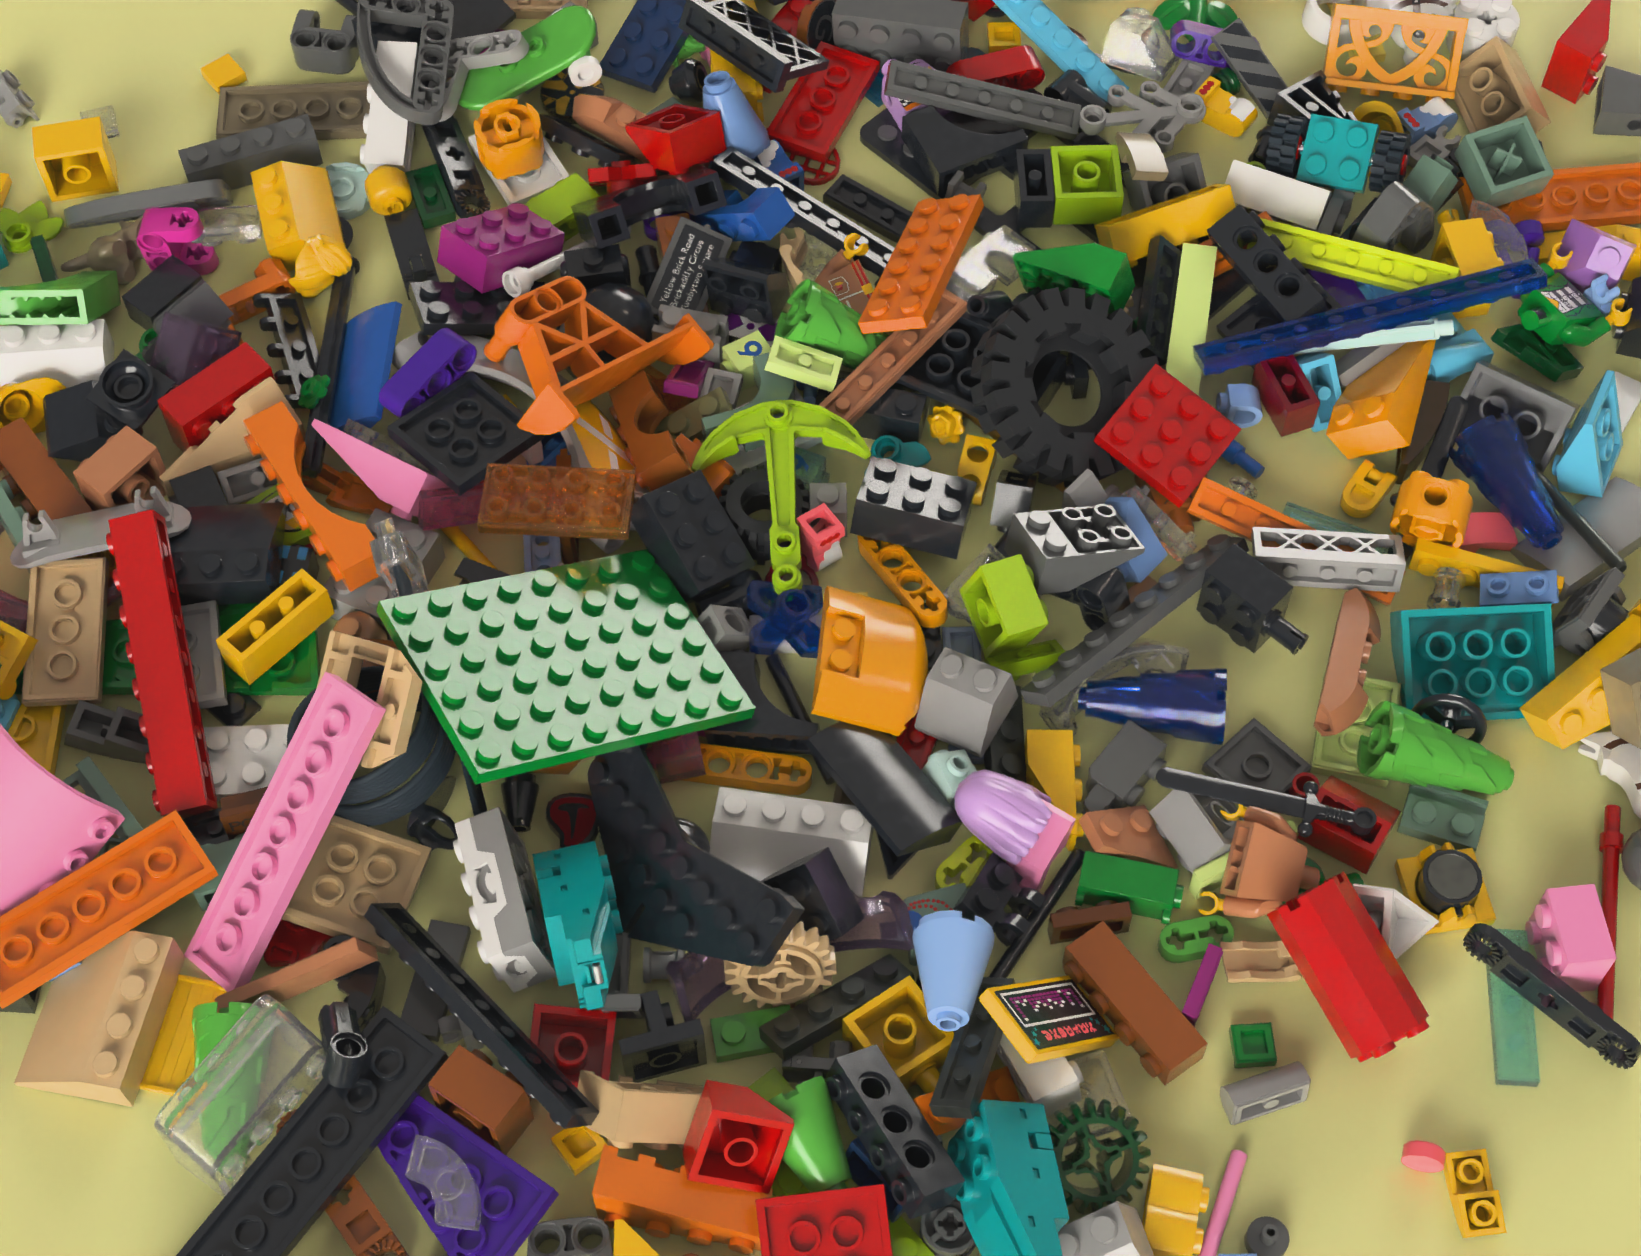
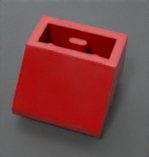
(1339, 839)

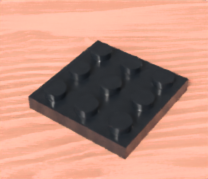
(463, 432)

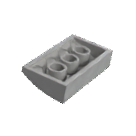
(1613, 516)

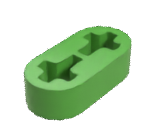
(1195, 931)

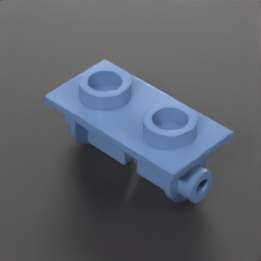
(1519, 588)

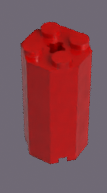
(1349, 968)

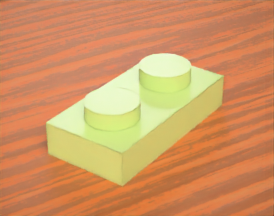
(803, 364)

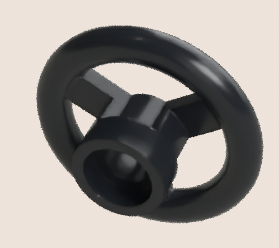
(1450, 712)

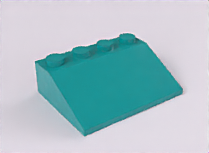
(1481, 653)

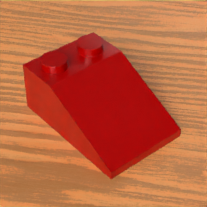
(1580, 53)

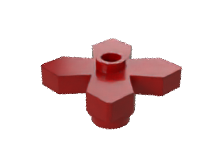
(620, 175)

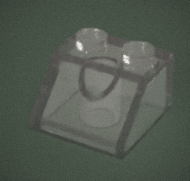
(1139, 45)

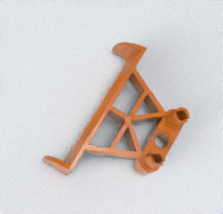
(532, 324)

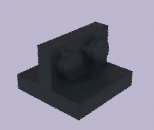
(665, 1046)

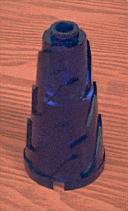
(1505, 473)
(1177, 704)

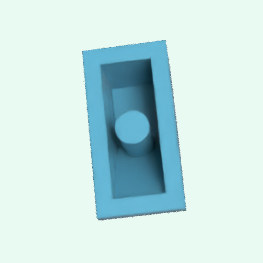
(1323, 377)

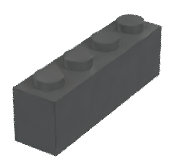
(244, 152)

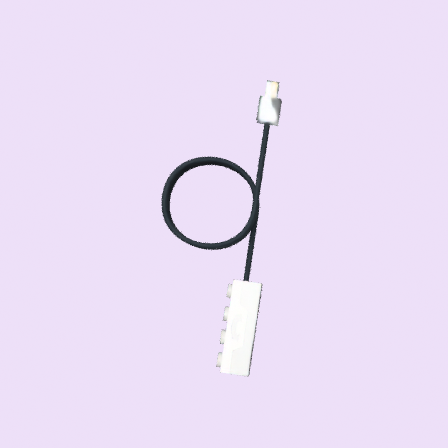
(487, 843)

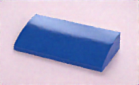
(365, 365)

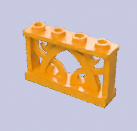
(1360, 20)

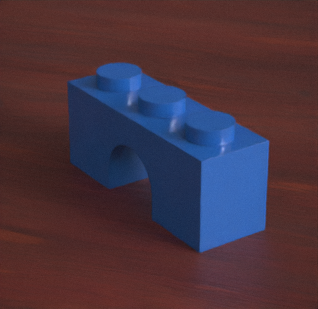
(749, 219)

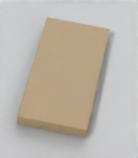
(70, 624)

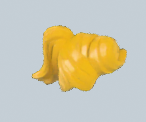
(319, 264)

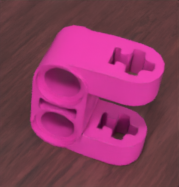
(170, 233)

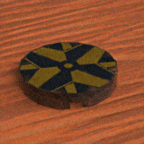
(559, 92)

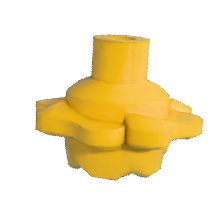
(946, 424)

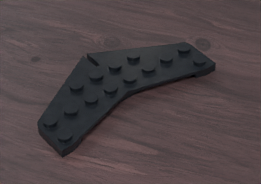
(670, 886)

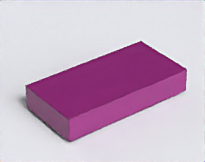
(687, 379)
(1202, 983)

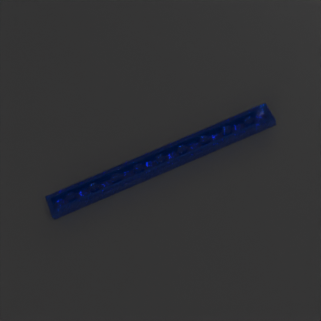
(1369, 316)

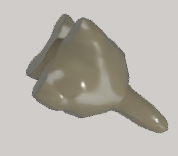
(112, 253)

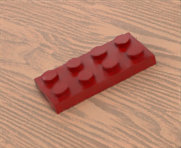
(823, 103)

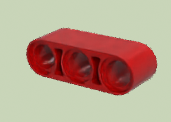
(1010, 68)

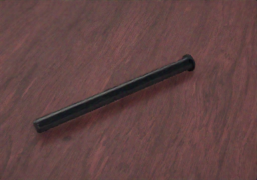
(329, 365)

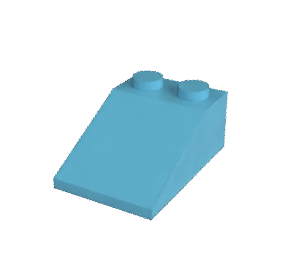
(1591, 443)

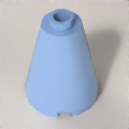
(951, 965)

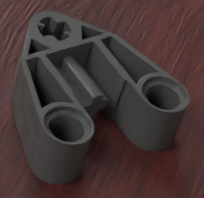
(1397, 218)

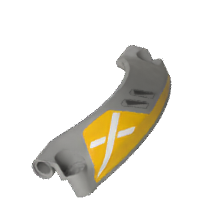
(590, 439)

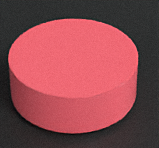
(1423, 1156)

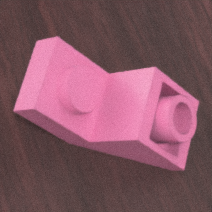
(1049, 844)

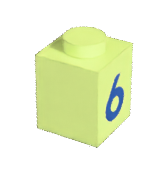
(739, 356)

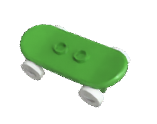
(553, 45)

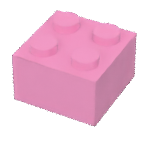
(1572, 936)

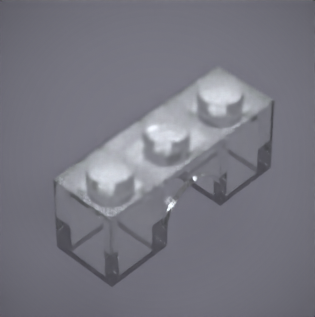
(987, 262)

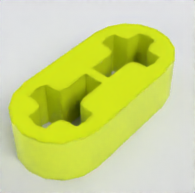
(960, 860)

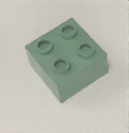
(1504, 162)

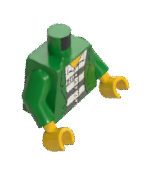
(1563, 313)

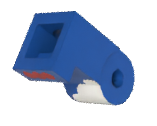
(779, 163)

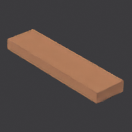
(305, 973)

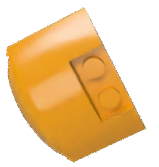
(869, 662)

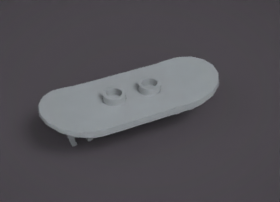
(87, 531)

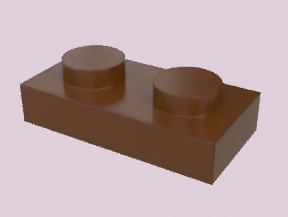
(1071, 923)

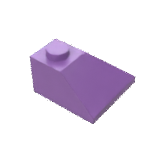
(1593, 255)

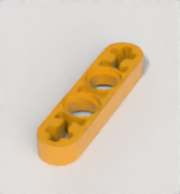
(907, 572)
(741, 759)

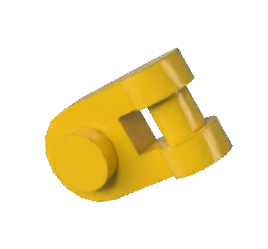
(1362, 498)

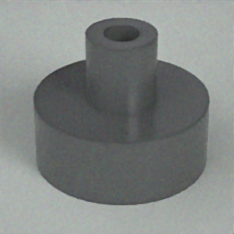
(1267, 1237)

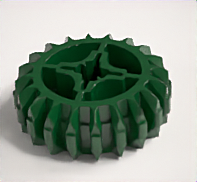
(1109, 1149)

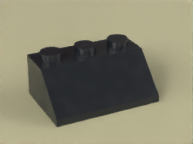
(896, 413)

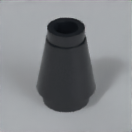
(989, 305)
(520, 799)

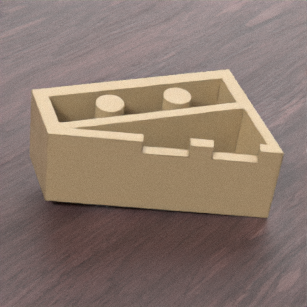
(640, 1111)

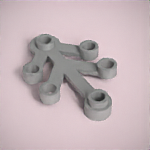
(1182, 110)

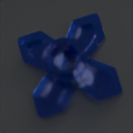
(784, 618)

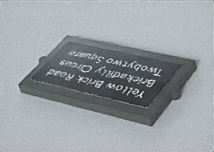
(681, 275)

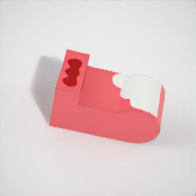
(822, 541)

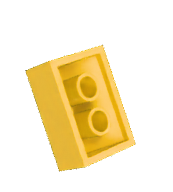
(294, 205)

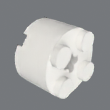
(1485, 22)

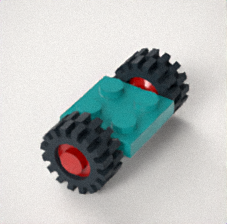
(1337, 152)

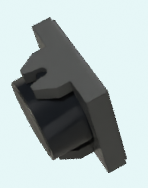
(1590, 613)

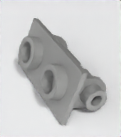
(14, 103)

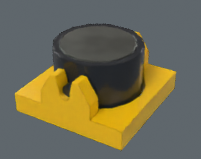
(1447, 887)

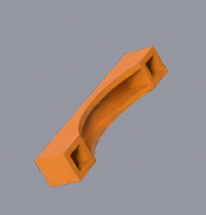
(282, 447)

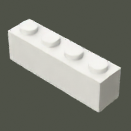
(389, 135)

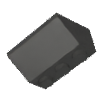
(1537, 411)

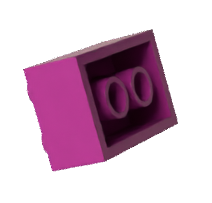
(496, 241)

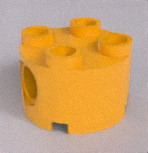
(509, 138)
(1432, 510)

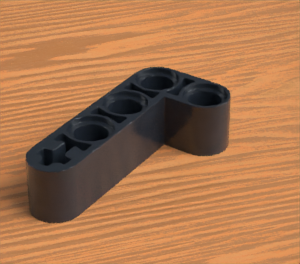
(1096, 598)

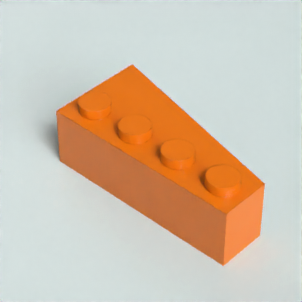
(670, 1204)

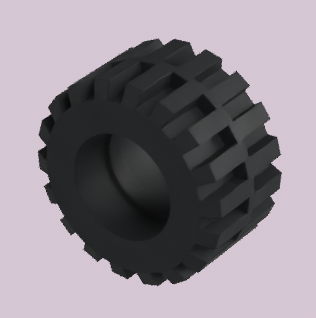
(749, 494)

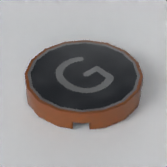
(816, 23)

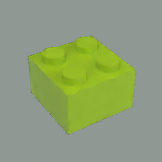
(1086, 184)
(1004, 605)

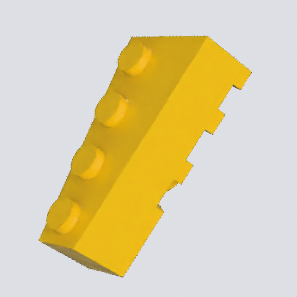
(1575, 700)

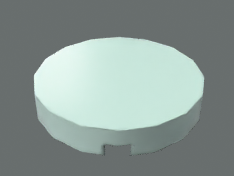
(349, 189)

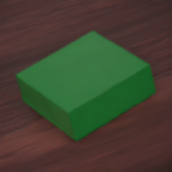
(1252, 1045)

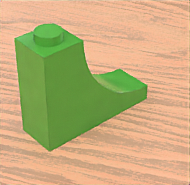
(61, 301)

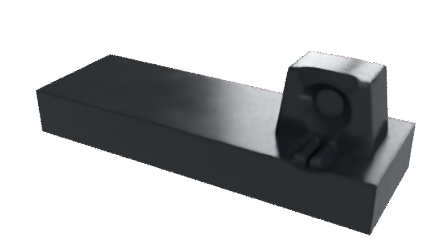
(411, 247)

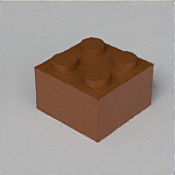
(482, 1098)

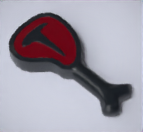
(572, 818)

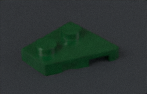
(1528, 346)

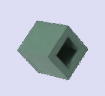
(1432, 180)

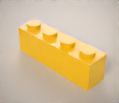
(1176, 219)

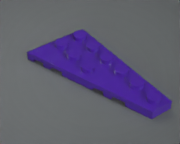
(509, 1193)

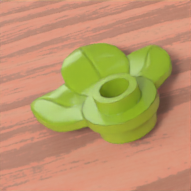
(22, 226)

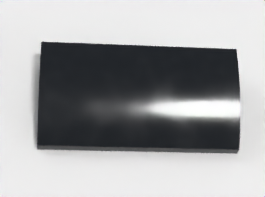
(886, 787)

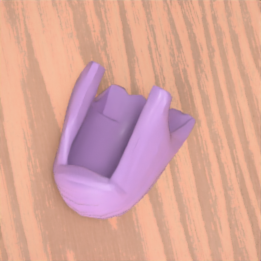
(1002, 812)

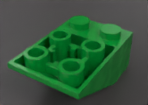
(1081, 267)

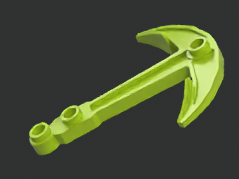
(779, 434)

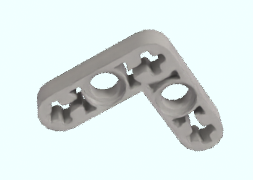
(465, 55)

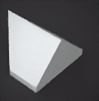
(1395, 916)

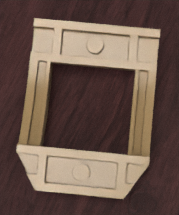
(397, 692)

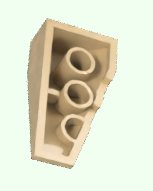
(226, 444)

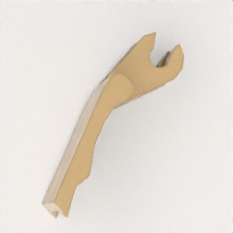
(792, 255)
(1258, 962)

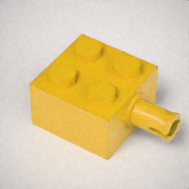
(1465, 246)
(902, 1032)

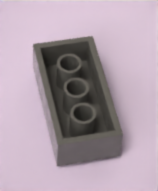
(903, 30)

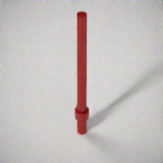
(1611, 845)

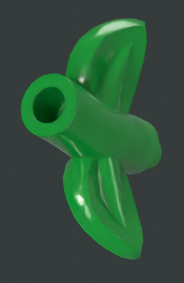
(1211, 13)

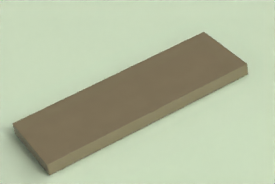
(333, 108)

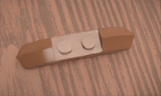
(607, 120)
(1342, 689)

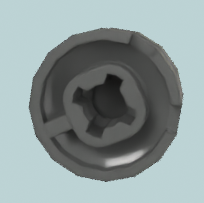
(946, 1231)

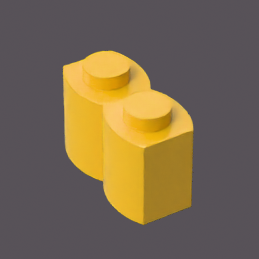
(1173, 1209)

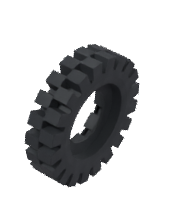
(1006, 371)

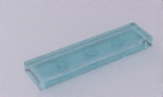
(1512, 1027)

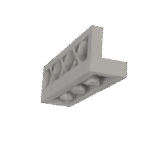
(1328, 564)

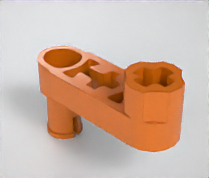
(270, 278)

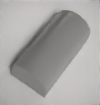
(244, 482)
(1265, 1092)

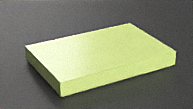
(1338, 753)

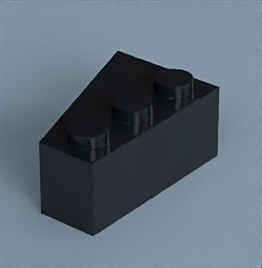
(1309, 98)

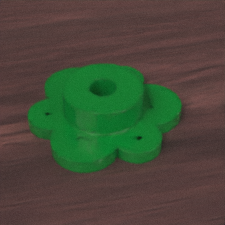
(313, 390)

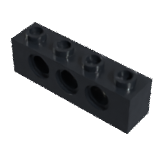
(1240, 228)
(893, 1132)

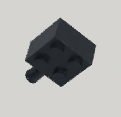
(1248, 602)

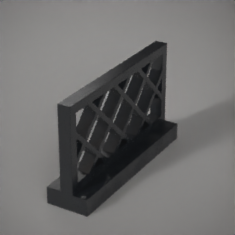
(750, 42)

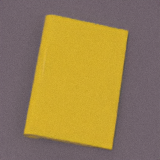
(174, 1049)

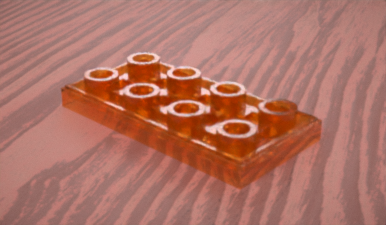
(557, 501)

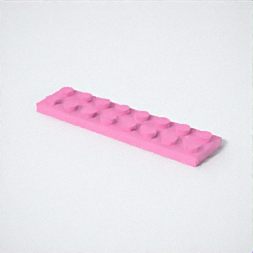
(284, 832)

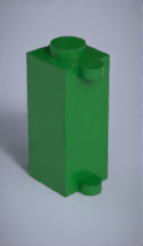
(1147, 887)

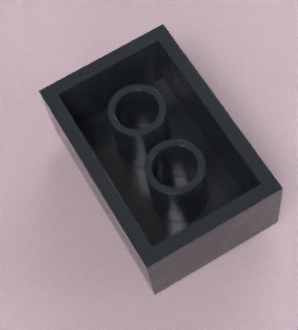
(913, 507)
(691, 536)

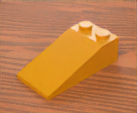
(1382, 404)

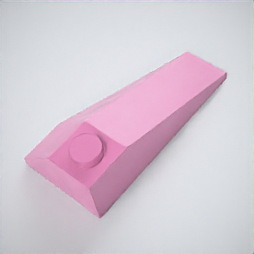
(383, 473)

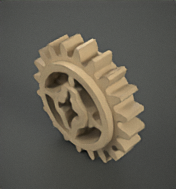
(796, 971)

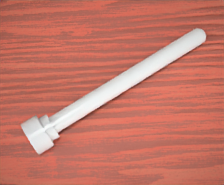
(520, 279)

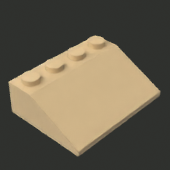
(104, 1020)

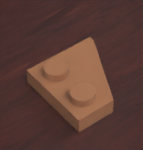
(1127, 835)

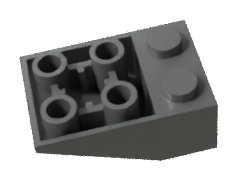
(1071, 544)

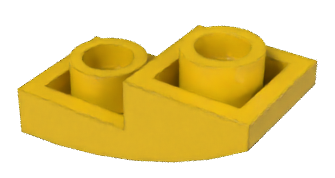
(1472, 1194)

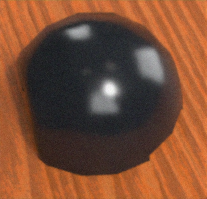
(625, 307)

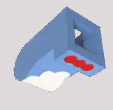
(1427, 119)

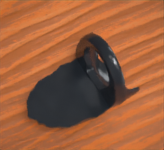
(425, 815)

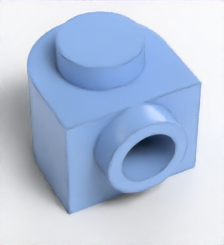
(1240, 404)

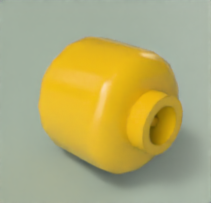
(388, 190)

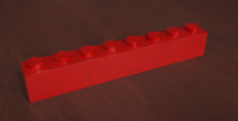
(161, 665)

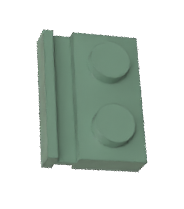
(1443, 816)

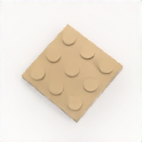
(349, 873)

